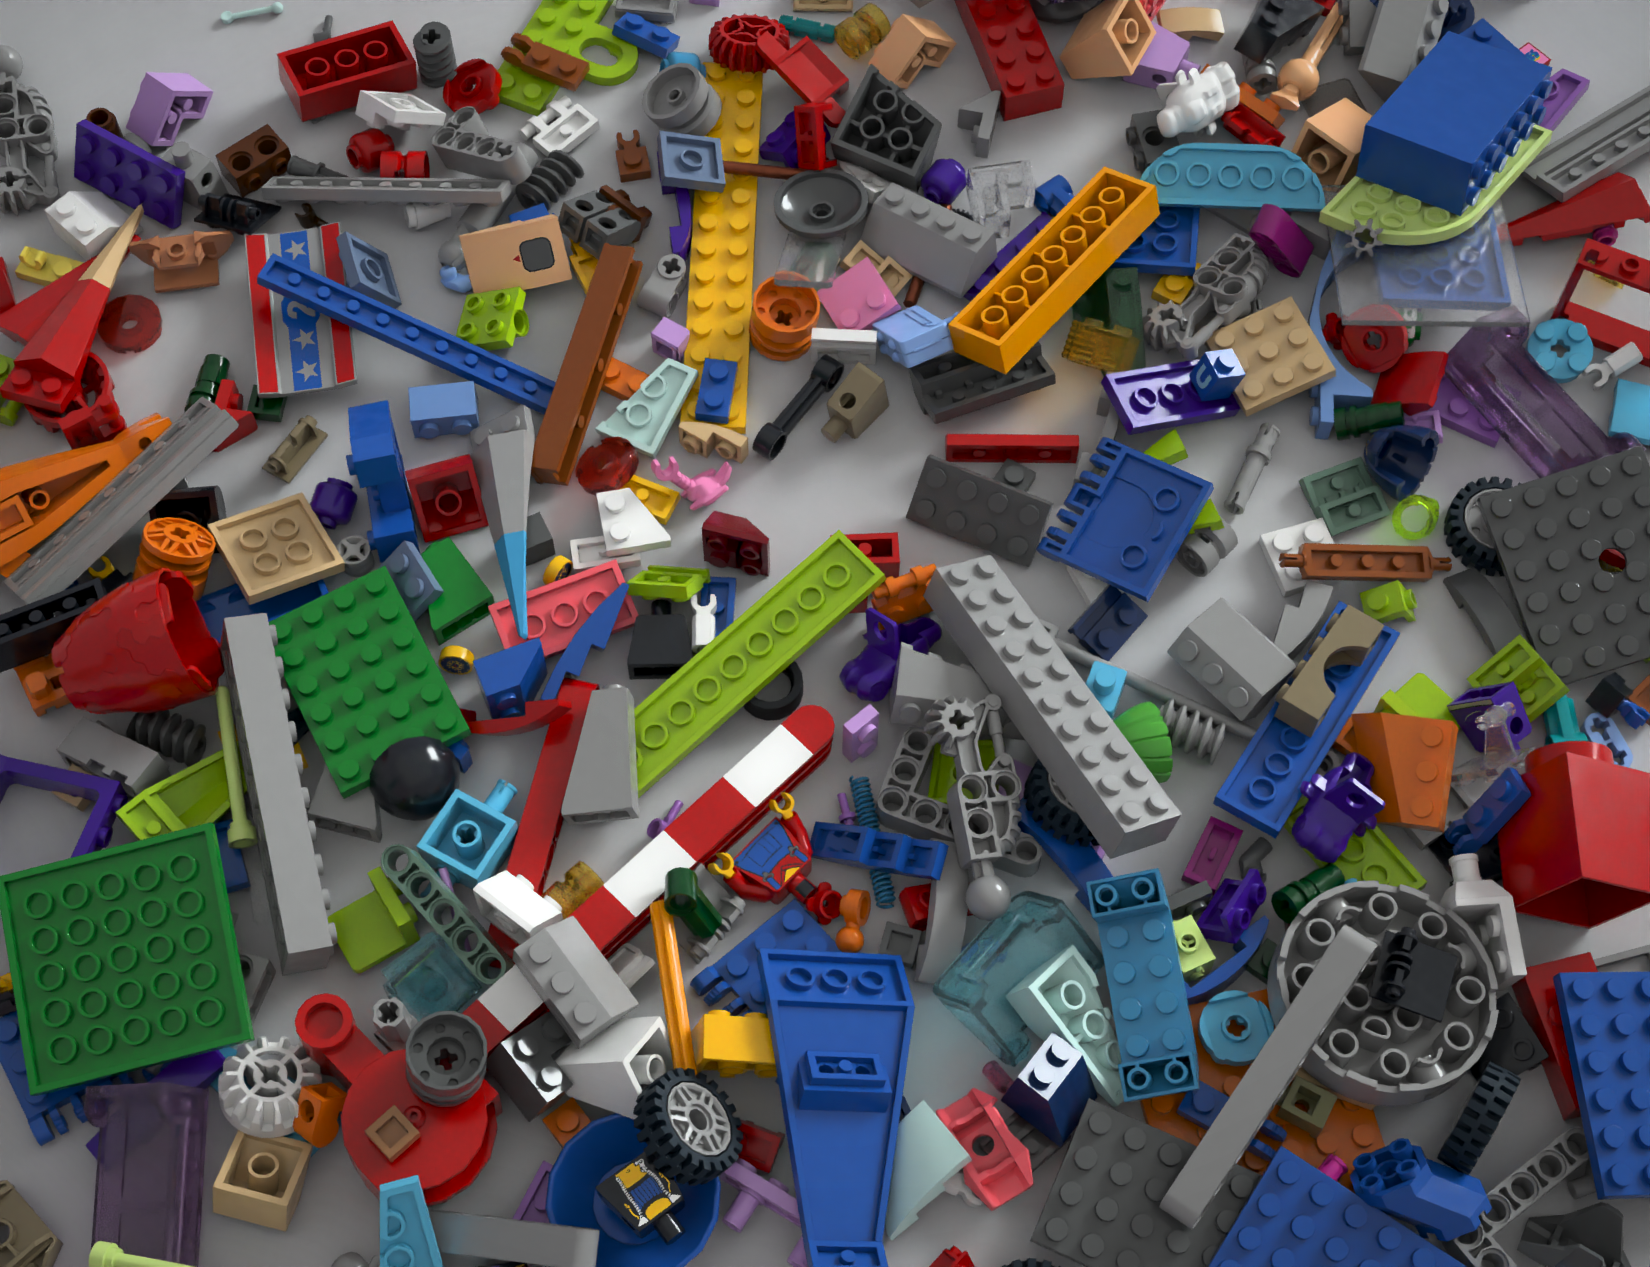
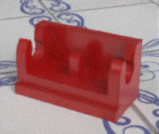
(811, 136)

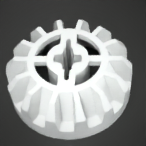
(272, 1102)

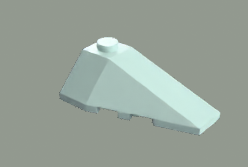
(1065, 1001)

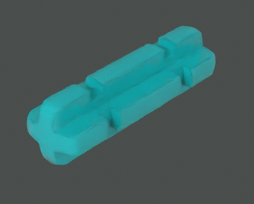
(809, 28)

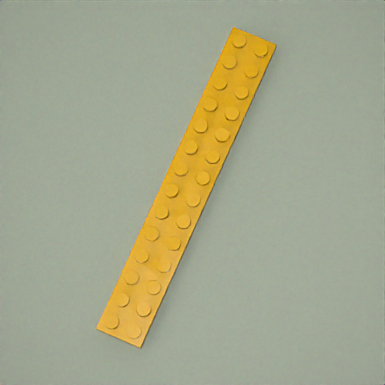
(725, 246)

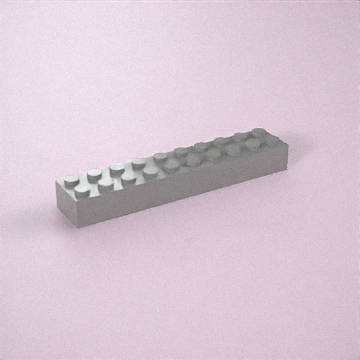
(1052, 706)
(276, 794)

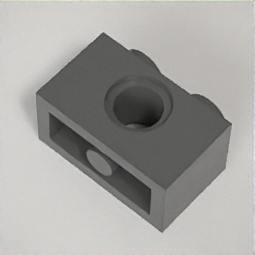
(1147, 139)

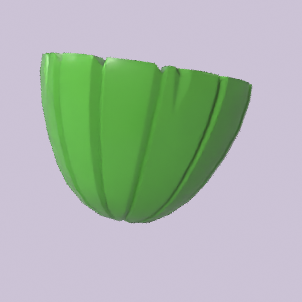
(1147, 735)

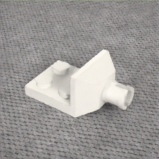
(1494, 917)

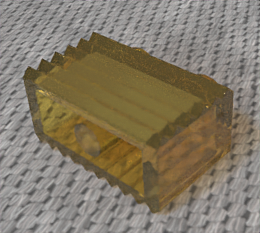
(1100, 347)

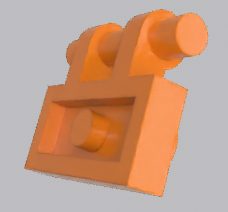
(903, 596)

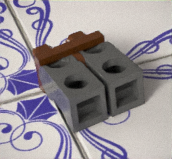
(603, 219)

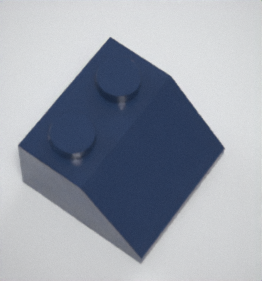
(1052, 1089)

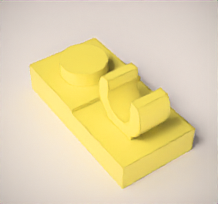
(42, 266)

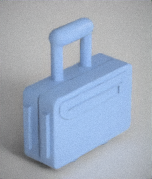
(913, 336)

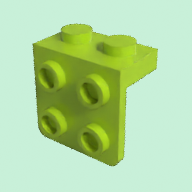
(1417, 698)
(375, 925)

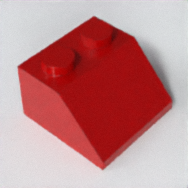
(447, 498)

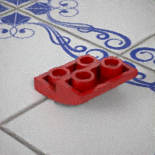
(1412, 381)

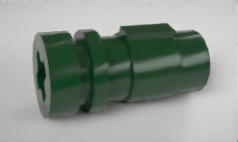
(209, 378)
(1366, 419)
(1297, 894)

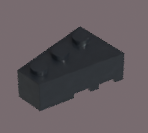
(1275, 26)

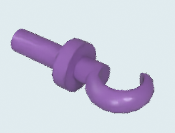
(846, 817)

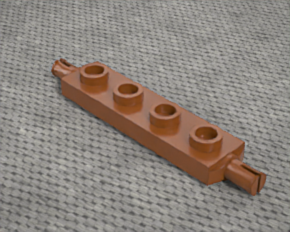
(1365, 562)

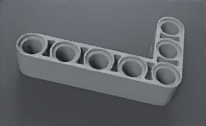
(914, 804)
(1509, 1206)

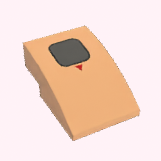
(516, 255)

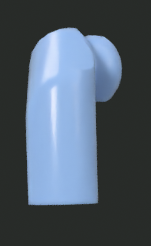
(454, 280)

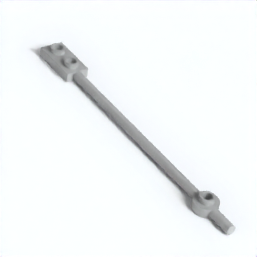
(1164, 694)

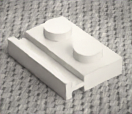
(844, 345)

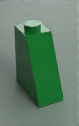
(464, 594)

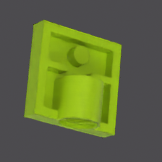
(494, 318)

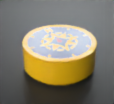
(557, 569)
(456, 660)

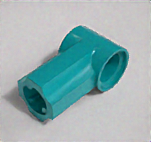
(1562, 722)

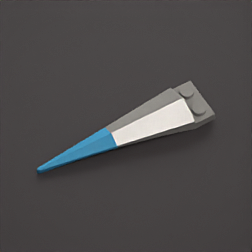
(503, 471)

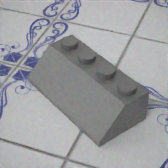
(1399, 41)
(929, 240)

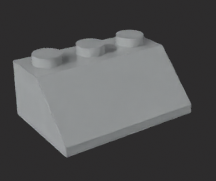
(1232, 659)
(574, 980)

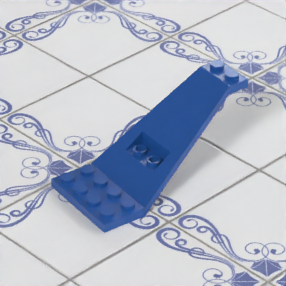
(841, 1071)

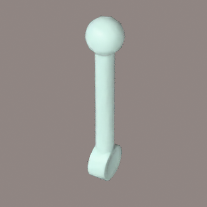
(228, 17)

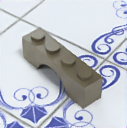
(1309, 697)

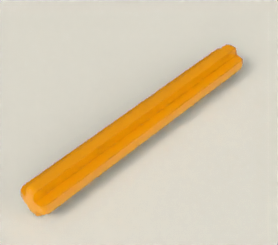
(672, 987)

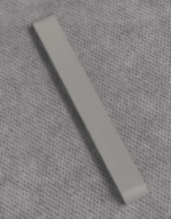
(1268, 1077)

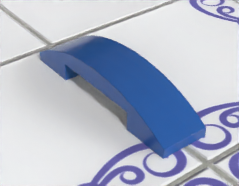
(1077, 862)
(1233, 968)

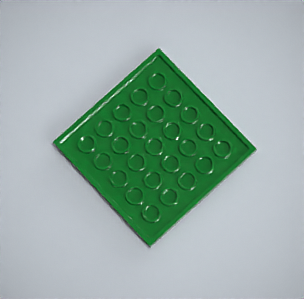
(123, 959)

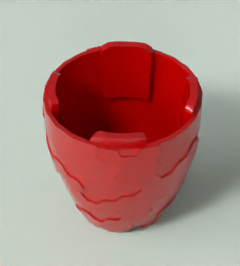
(140, 649)

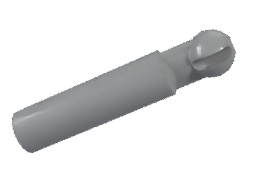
(478, 218)

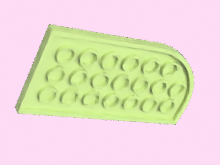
(1416, 222)

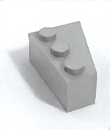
(113, 757)

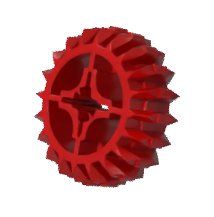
(734, 42)

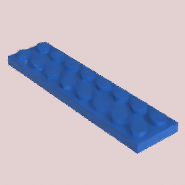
(1279, 758)

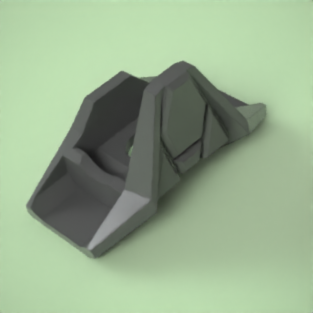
(1576, 1239)

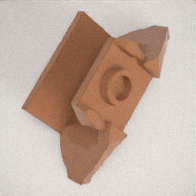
(184, 259)

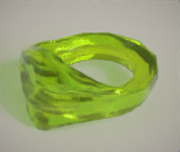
(1428, 503)

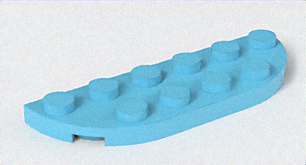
(1234, 178)

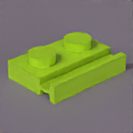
(668, 582)

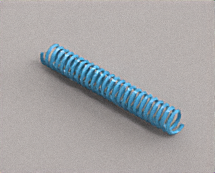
(885, 890)

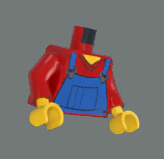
(772, 861)

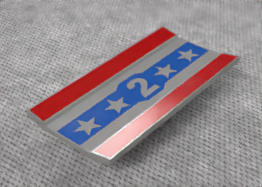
(292, 343)

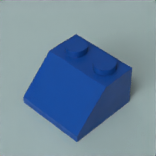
(511, 678)

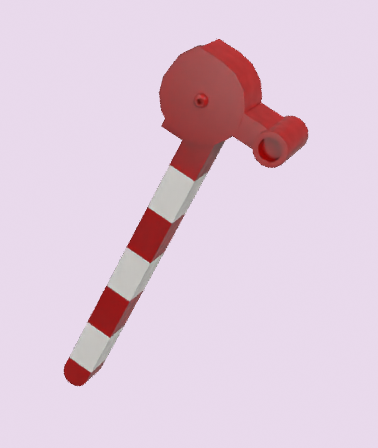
(461, 1138)

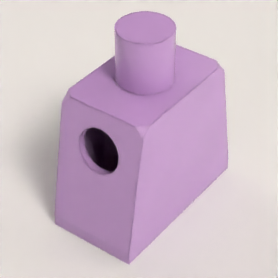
(1162, 60)

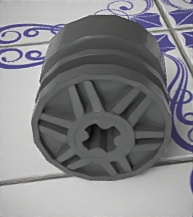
(450, 1037)

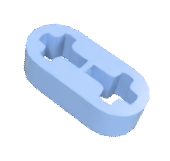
(1611, 737)

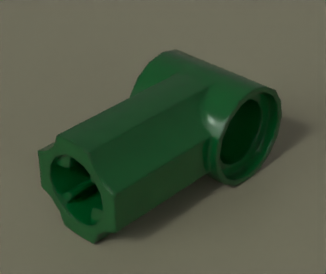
(688, 902)

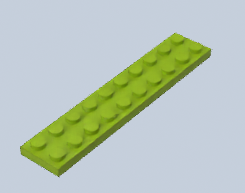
(749, 655)

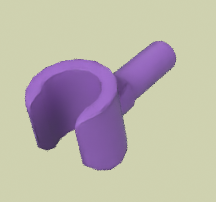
(658, 825)

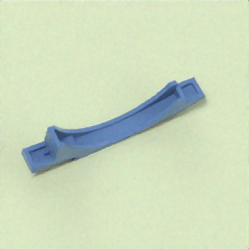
(1340, 390)

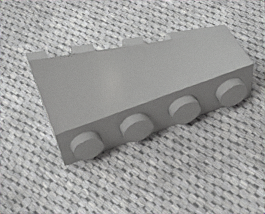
(925, 678)

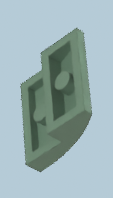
(1344, 496)

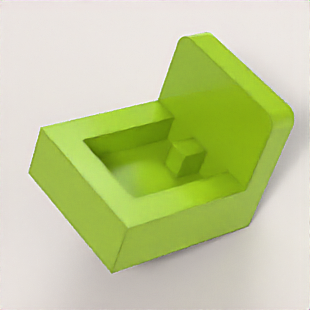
(1389, 602)

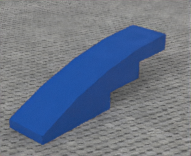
(593, 635)
(878, 850)

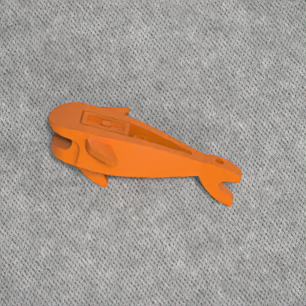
(52, 488)

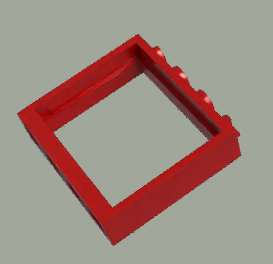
(1605, 331)

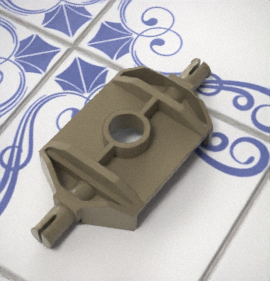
(29, 1238)

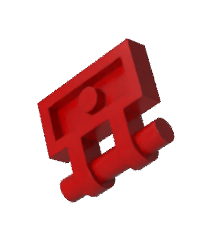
(83, 426)

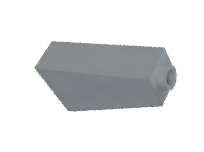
(605, 762)

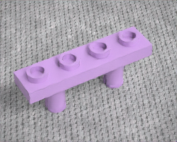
(757, 1191)

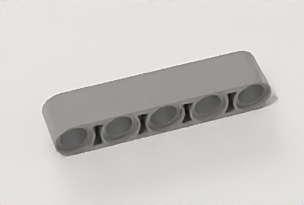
(515, 1239)

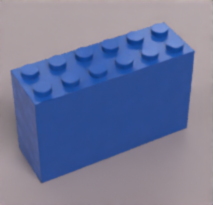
(1454, 123)

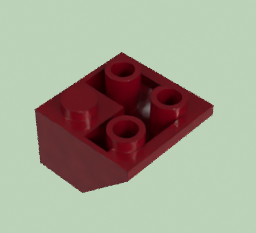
(735, 544)

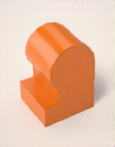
(319, 1113)

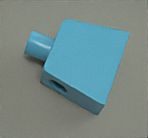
(1107, 685)

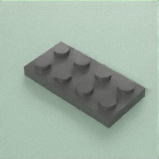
(979, 510)

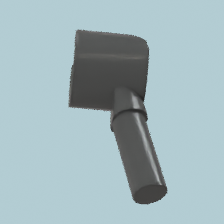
(326, 34)

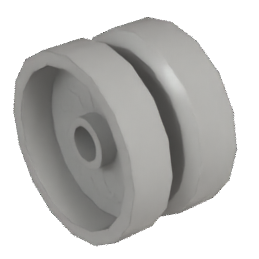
(682, 101)

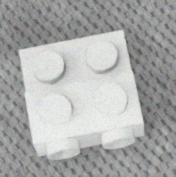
(397, 110)

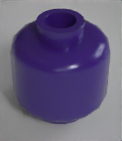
(944, 181)
(333, 502)

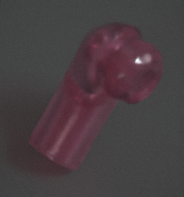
(997, 1076)

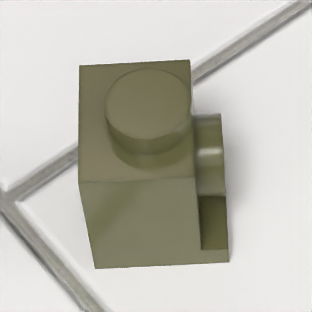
(1315, 1099)

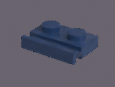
(1108, 623)

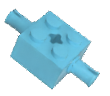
(481, 826)

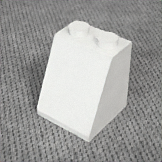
(618, 1064)

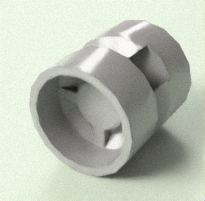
(1203, 549)

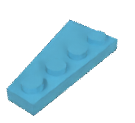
(406, 1226)

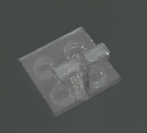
(1498, 749)

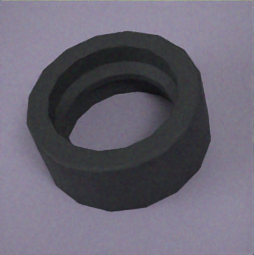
(784, 707)

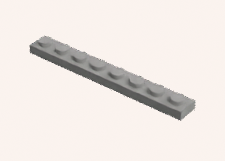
(396, 190)

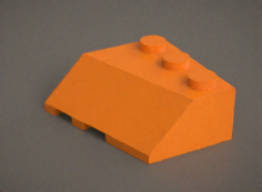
(1410, 766)

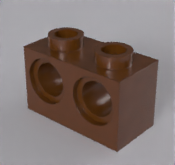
(254, 160)

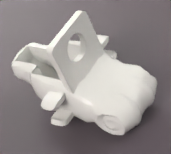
(1197, 101)

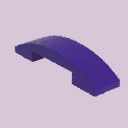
(680, 235)

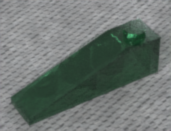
(1115, 301)

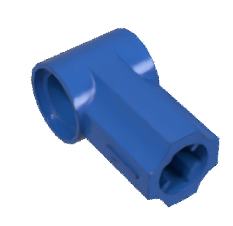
(1053, 195)

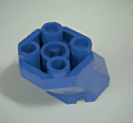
(1419, 1190)

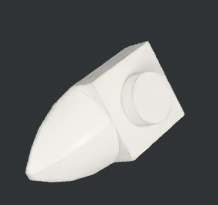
(873, 183)

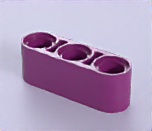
(1281, 240)

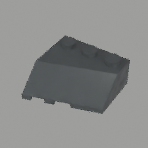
(887, 132)

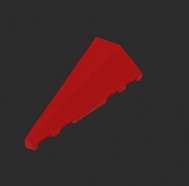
(1600, 205)
(27, 317)

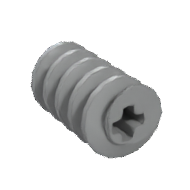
(1192, 731)

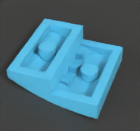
(1631, 410)

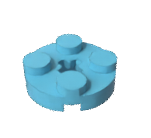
(1572, 337)
(1246, 1011)

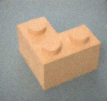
(910, 47)

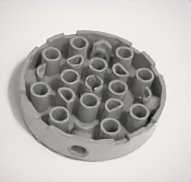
(1369, 1045)

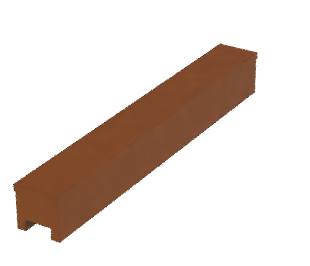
(585, 365)

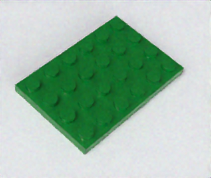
(364, 677)

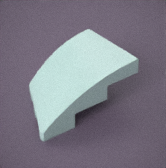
(922, 1163)

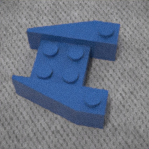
(382, 472)

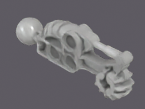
(24, 132)
(1222, 285)
(992, 812)

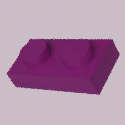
(1212, 853)

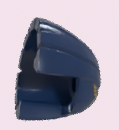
(1401, 458)

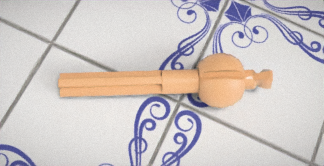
(1300, 76)

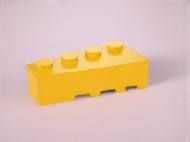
(733, 1044)

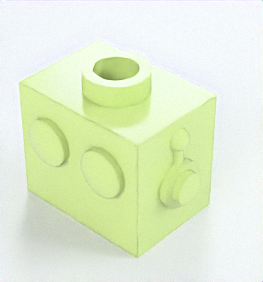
(1193, 950)

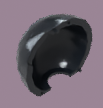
(414, 778)

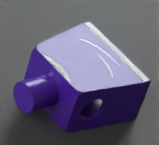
(1476, 701)

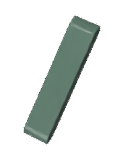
(435, 903)

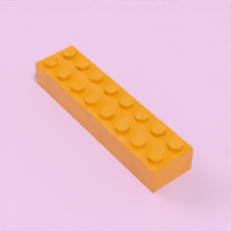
(1054, 270)

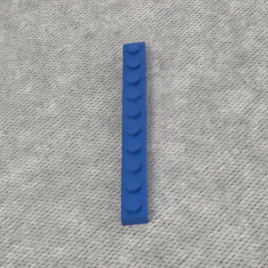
(406, 333)

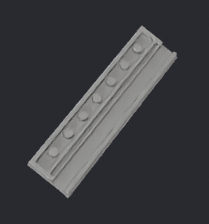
(1594, 149)
(122, 502)

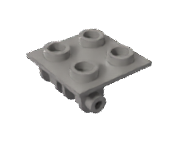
(727, 907)

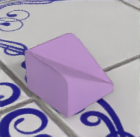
(670, 339)

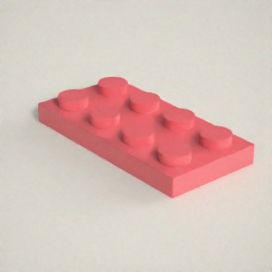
(562, 608)

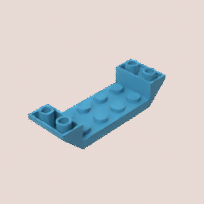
(1145, 985)

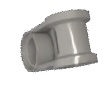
(664, 286)

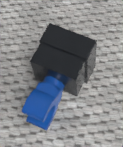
(1612, 696)

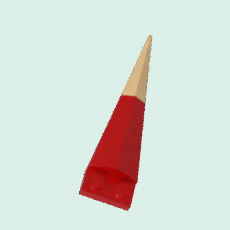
(55, 357)

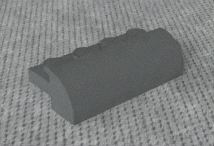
(958, 385)

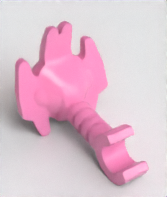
(702, 488)

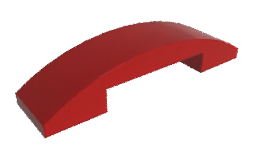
(537, 715)

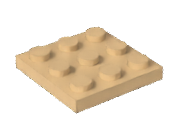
(1275, 353)
(276, 548)

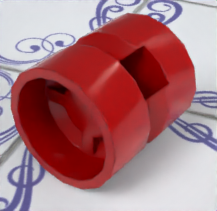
(414, 164)

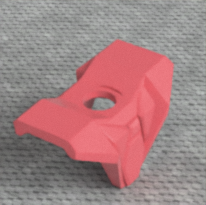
(1007, 1167)

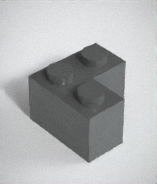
(528, 1068)

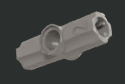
(392, 1023)

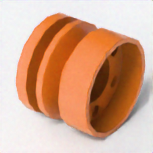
(783, 320)
(176, 546)

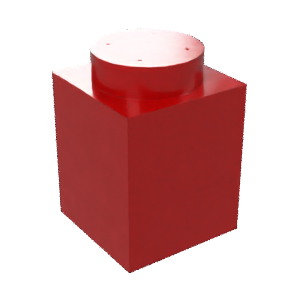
(1580, 838)

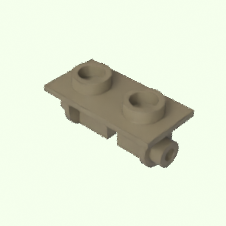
(295, 450)

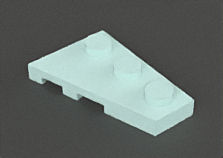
(652, 408)

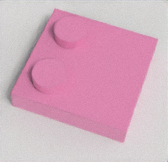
(859, 298)

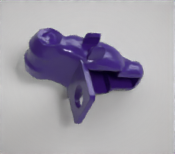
(873, 670)
(1337, 808)

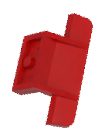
(807, 73)

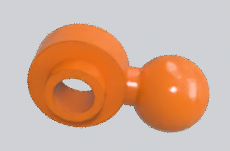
(856, 910)

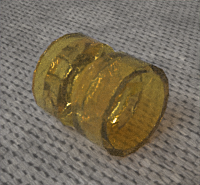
(862, 31)
(576, 889)

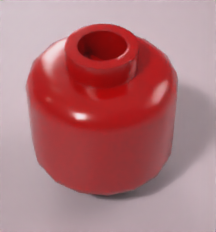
(366, 148)

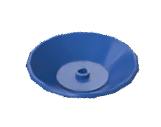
(573, 1200)

